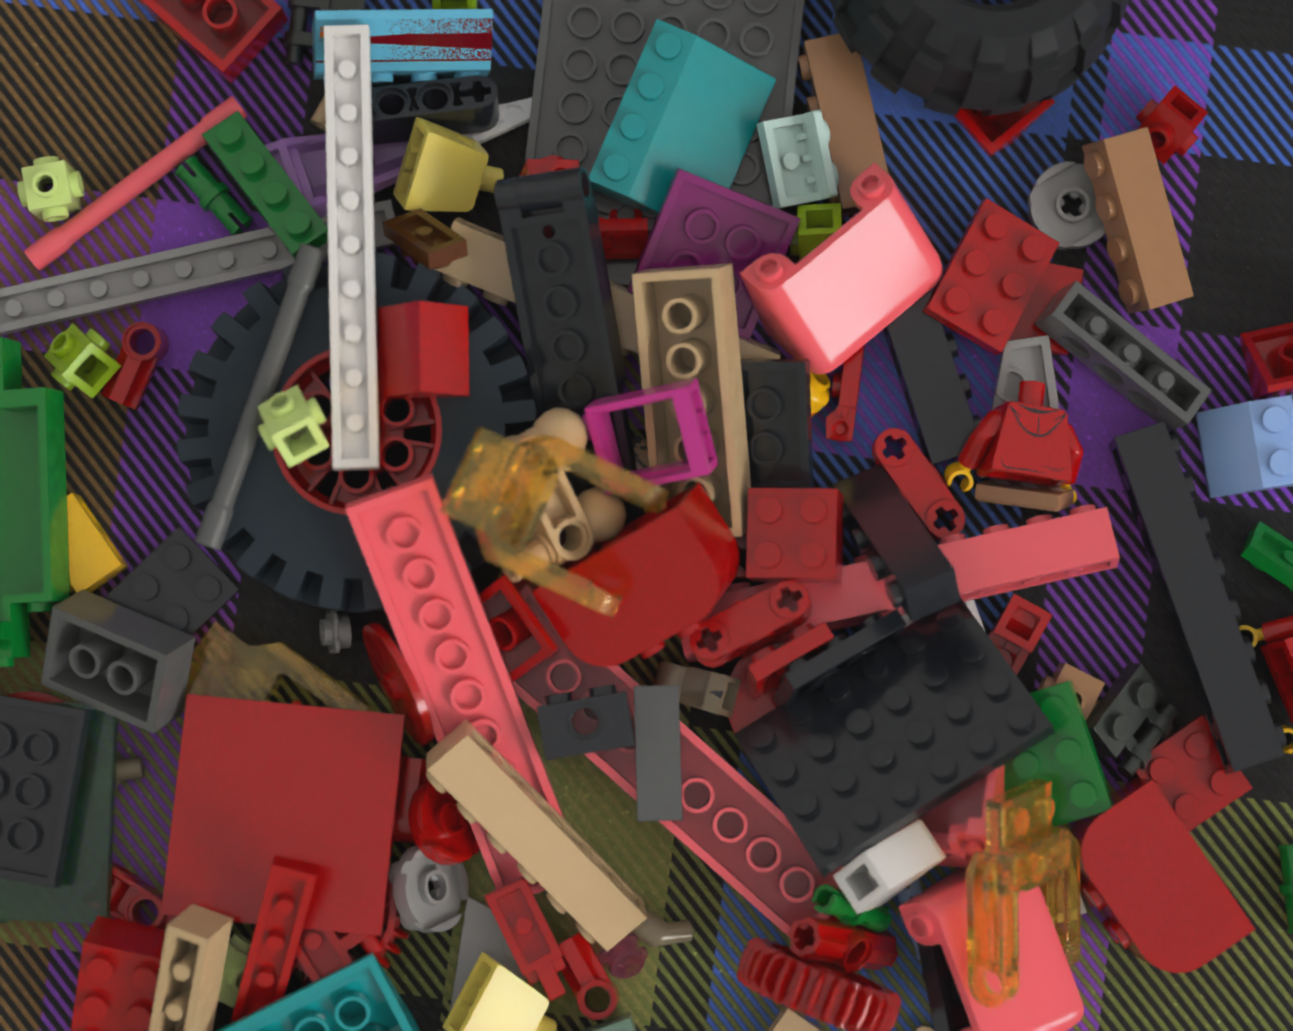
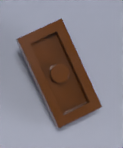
(425, 239)

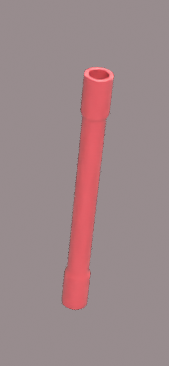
(63, 237)

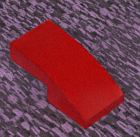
(1018, 630)

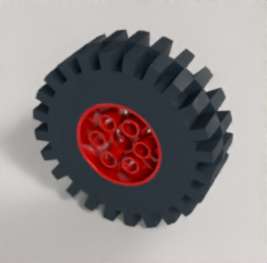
(280, 521)

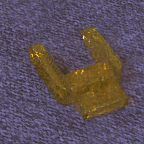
(506, 490)
(233, 669)
(1018, 856)

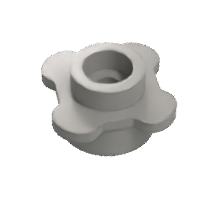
(335, 631)

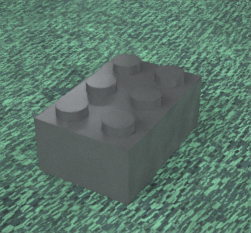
(117, 660)

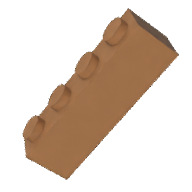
(845, 101)
(1137, 221)

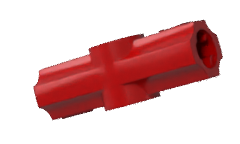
(841, 944)

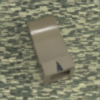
(700, 687)

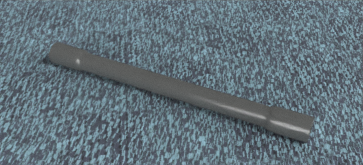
(300, 285)

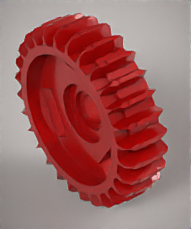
(817, 988)

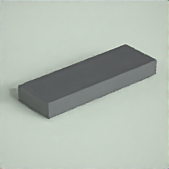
(658, 753)

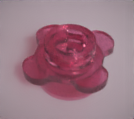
(625, 957)

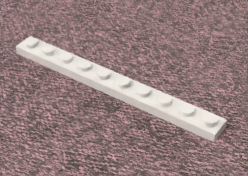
(351, 248)

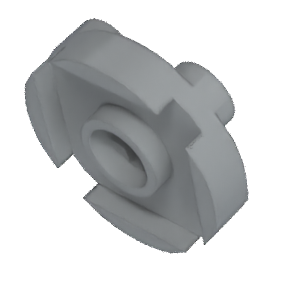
(1046, 203)
(410, 889)

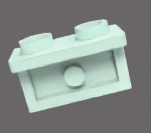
(798, 159)

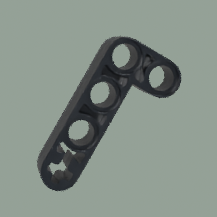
(465, 102)

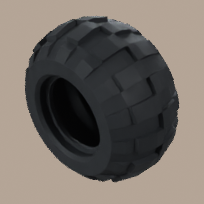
(978, 52)

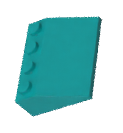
(680, 110)
(345, 1000)

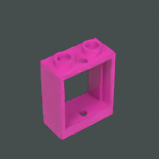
(692, 422)

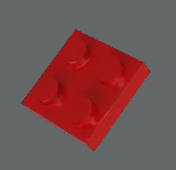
(770, 663)
(1192, 774)

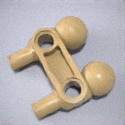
(586, 518)

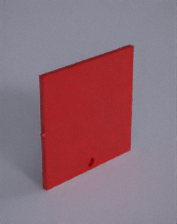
(288, 786)

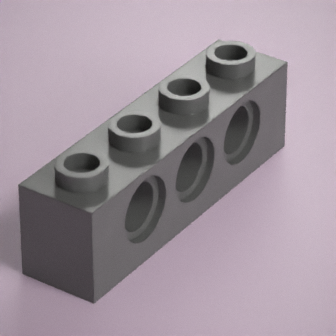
(1122, 356)

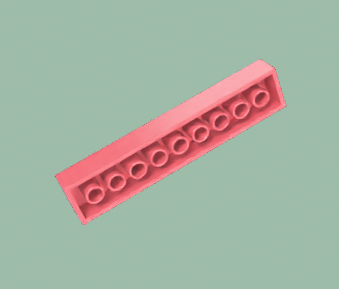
(722, 812)

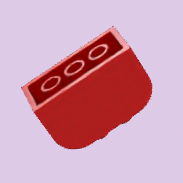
(664, 569)
(1155, 882)

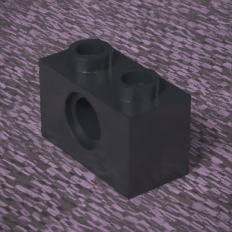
(563, 740)

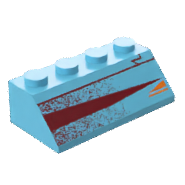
(415, 42)

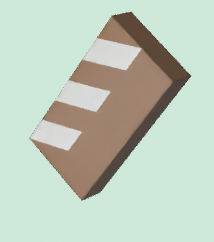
(1024, 495)

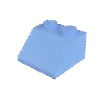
(1247, 446)

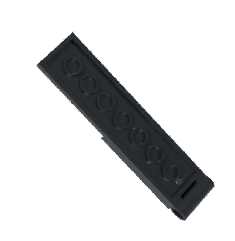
(564, 301)

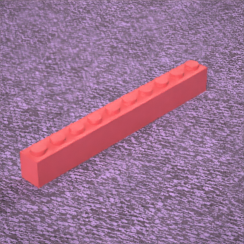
(983, 567)

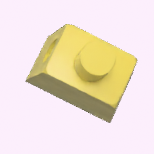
(443, 170)
(498, 1002)

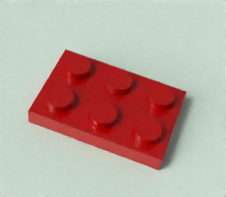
(991, 277)

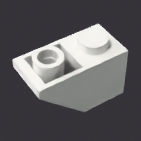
(889, 867)

